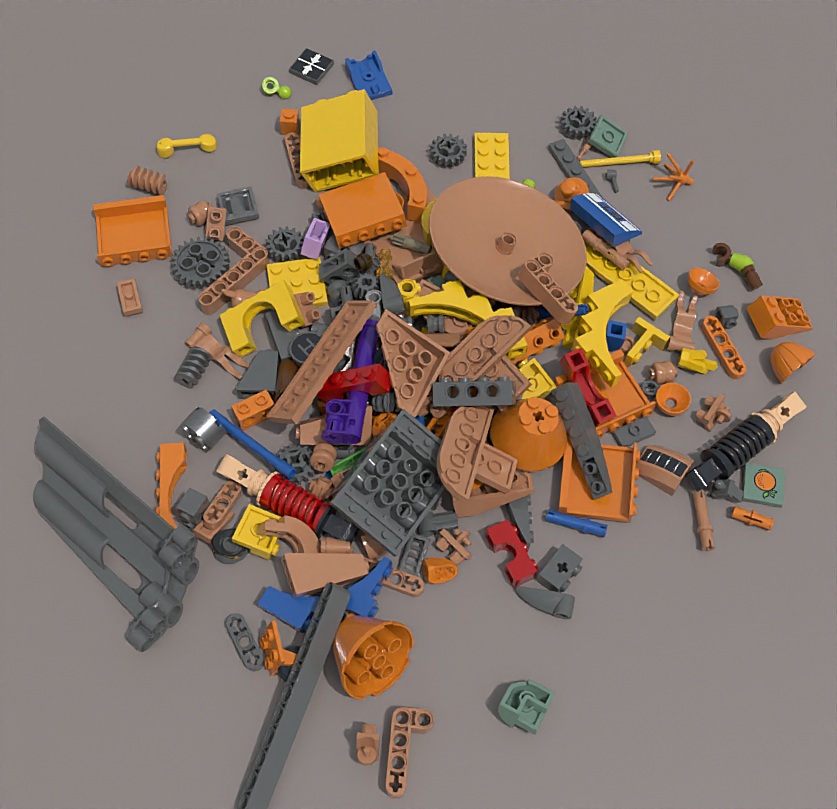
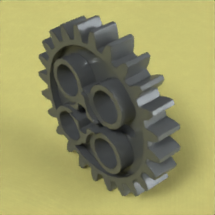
(199, 258)

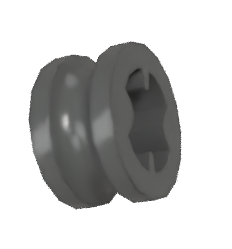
(652, 384)

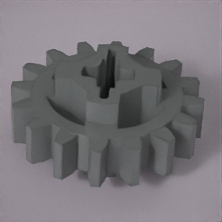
(578, 122)
(448, 150)
(292, 247)
(294, 456)

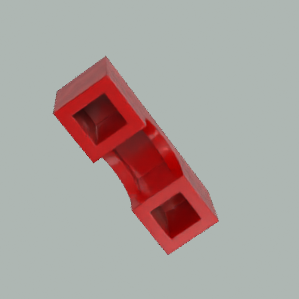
(504, 537)

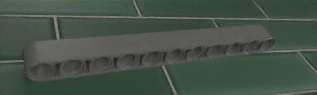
(294, 698)

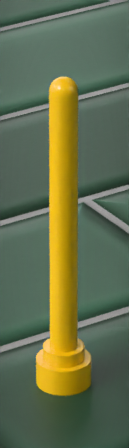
(653, 157)

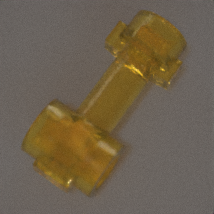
(385, 258)

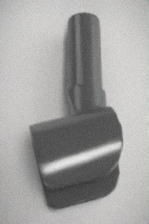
(611, 175)

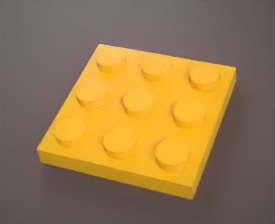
(301, 277)

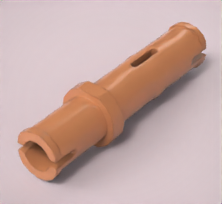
(599, 245)
(704, 528)

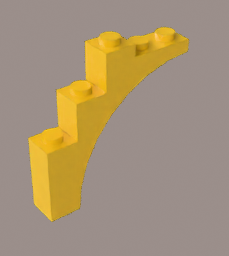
(454, 302)
(592, 326)

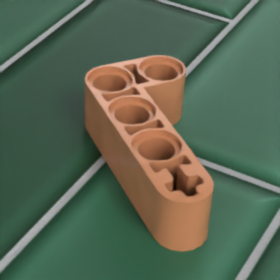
(540, 283)
(402, 752)

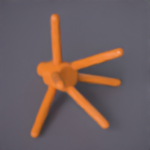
(680, 176)

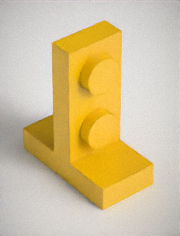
(649, 336)

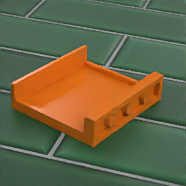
(363, 210)
(132, 230)
(625, 397)
(617, 506)

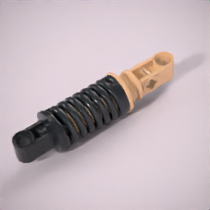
(743, 442)

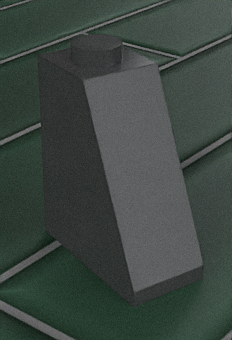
(260, 375)

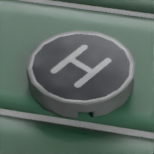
(303, 345)

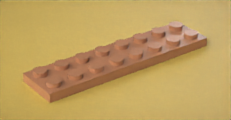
(321, 362)

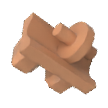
(215, 223)
(305, 303)
(427, 407)
(717, 412)
(448, 539)
(367, 745)

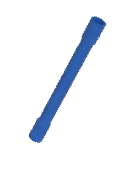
(281, 465)

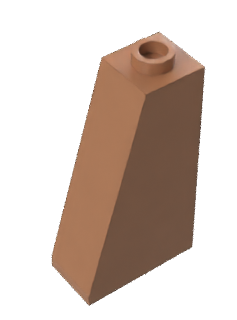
(311, 429)
(313, 571)

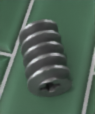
(192, 366)

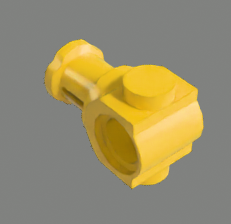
(414, 287)

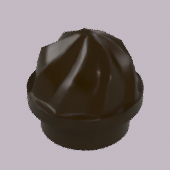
(363, 262)

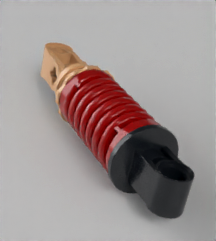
(289, 500)

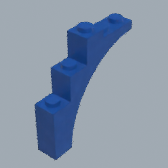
(300, 610)

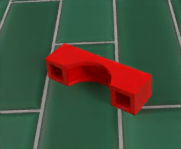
(578, 371)
(369, 379)

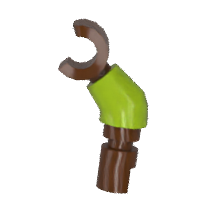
(740, 262)

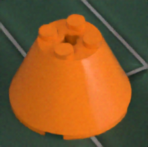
(530, 433)
(370, 654)

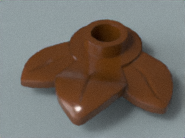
(530, 313)

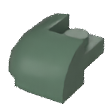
(525, 705)

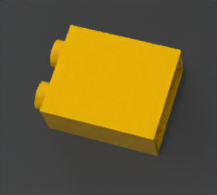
(339, 141)

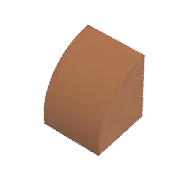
(371, 548)

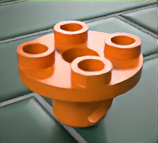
(567, 189)

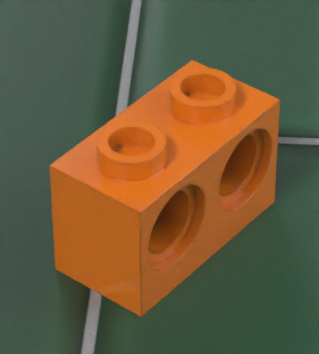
(252, 410)

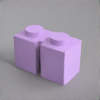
(315, 238)

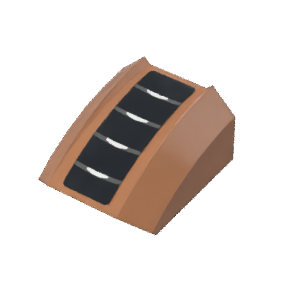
(663, 467)

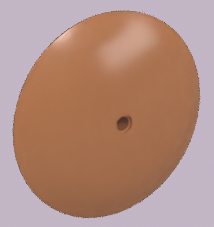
(493, 226)

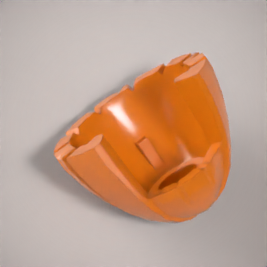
(788, 358)

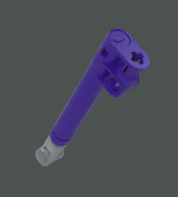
(348, 422)

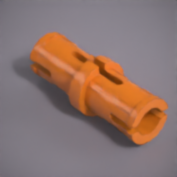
(765, 522)

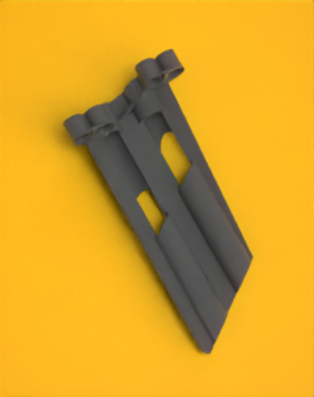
(74, 507)

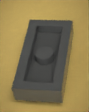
(634, 432)

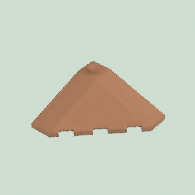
(411, 359)
(488, 498)

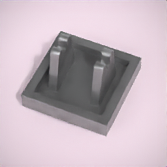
(239, 205)

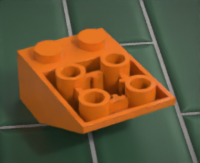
(778, 316)

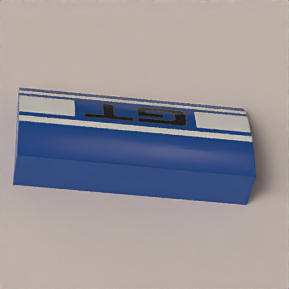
(604, 218)

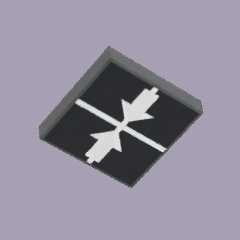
(311, 66)

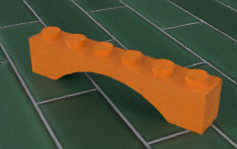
(172, 465)

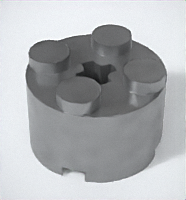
(203, 428)

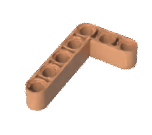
(238, 242)

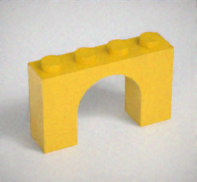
(239, 318)

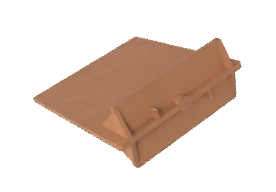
(407, 262)

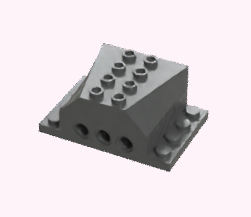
(392, 483)

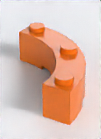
(409, 181)

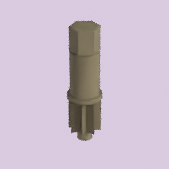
(407, 242)

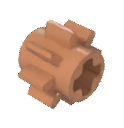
(322, 487)

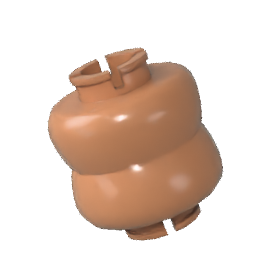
(198, 213)
(663, 372)
(323, 457)

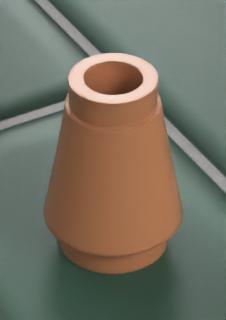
(333, 545)

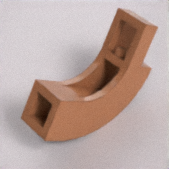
(294, 531)

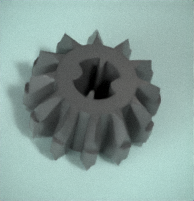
(364, 284)
(385, 402)

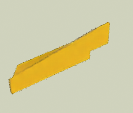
(579, 295)

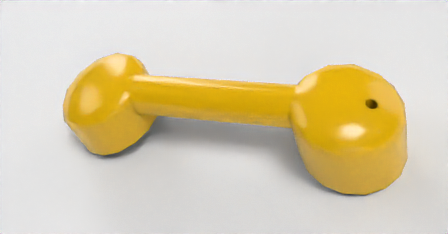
(166, 146)

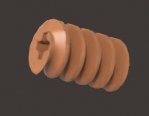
(147, 181)

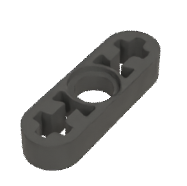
(233, 631)

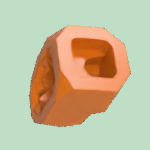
(438, 570)

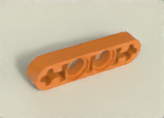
(727, 346)

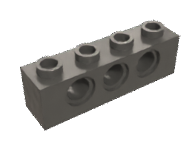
(443, 398)

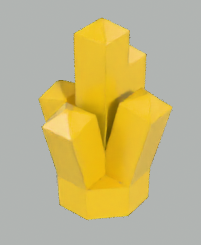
(696, 361)

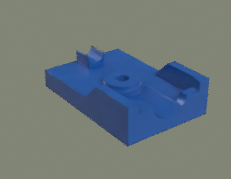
(369, 76)

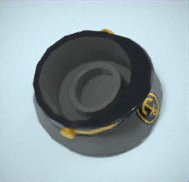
(225, 549)

